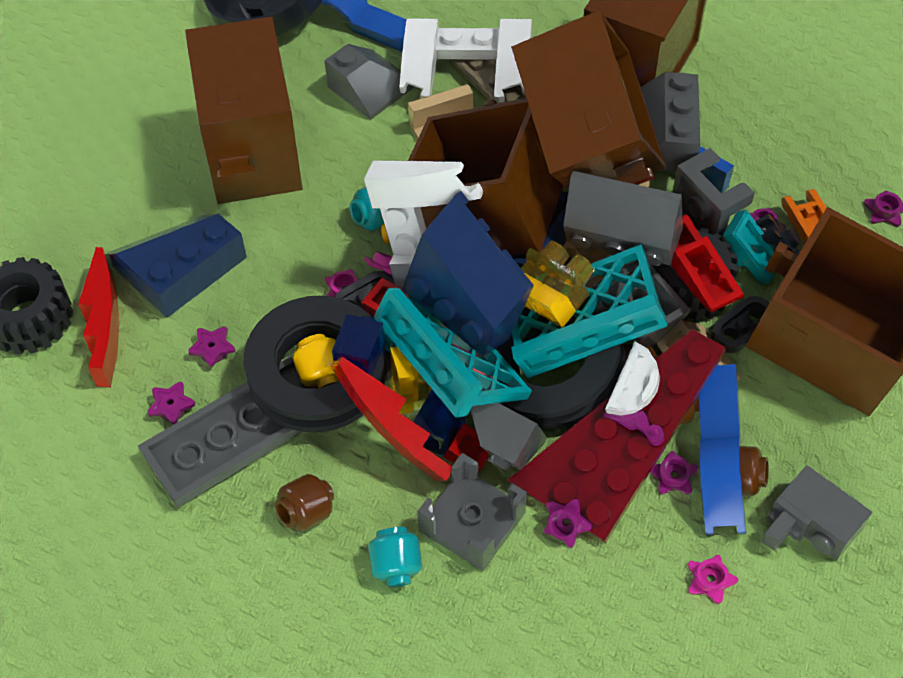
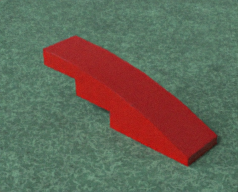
(703, 269)
(101, 314)
(382, 410)

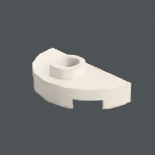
(636, 383)

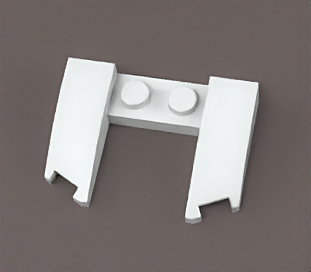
(427, 42)
(401, 190)

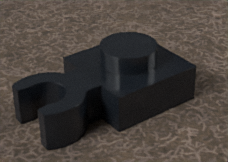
(776, 232)

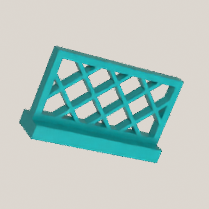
(590, 332)
(444, 364)

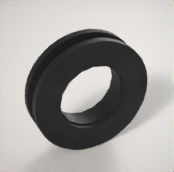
(270, 340)
(575, 398)

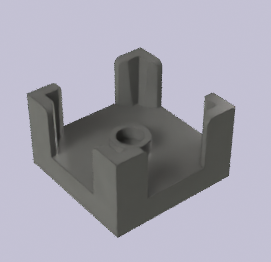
(701, 198)
(472, 515)

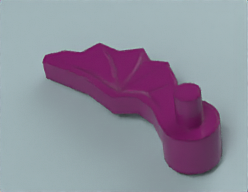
(640, 421)

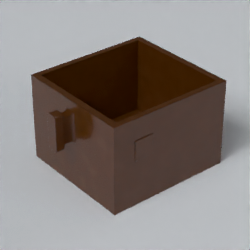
(654, 31)
(588, 103)
(244, 109)
(507, 160)
(837, 312)

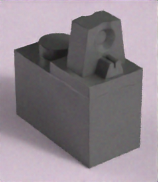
(817, 511)

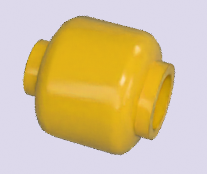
(314, 361)

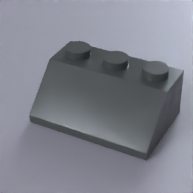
(675, 115)
(622, 216)

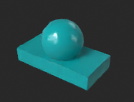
(750, 248)

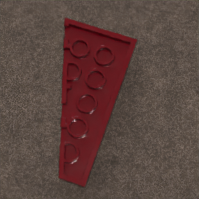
(609, 463)

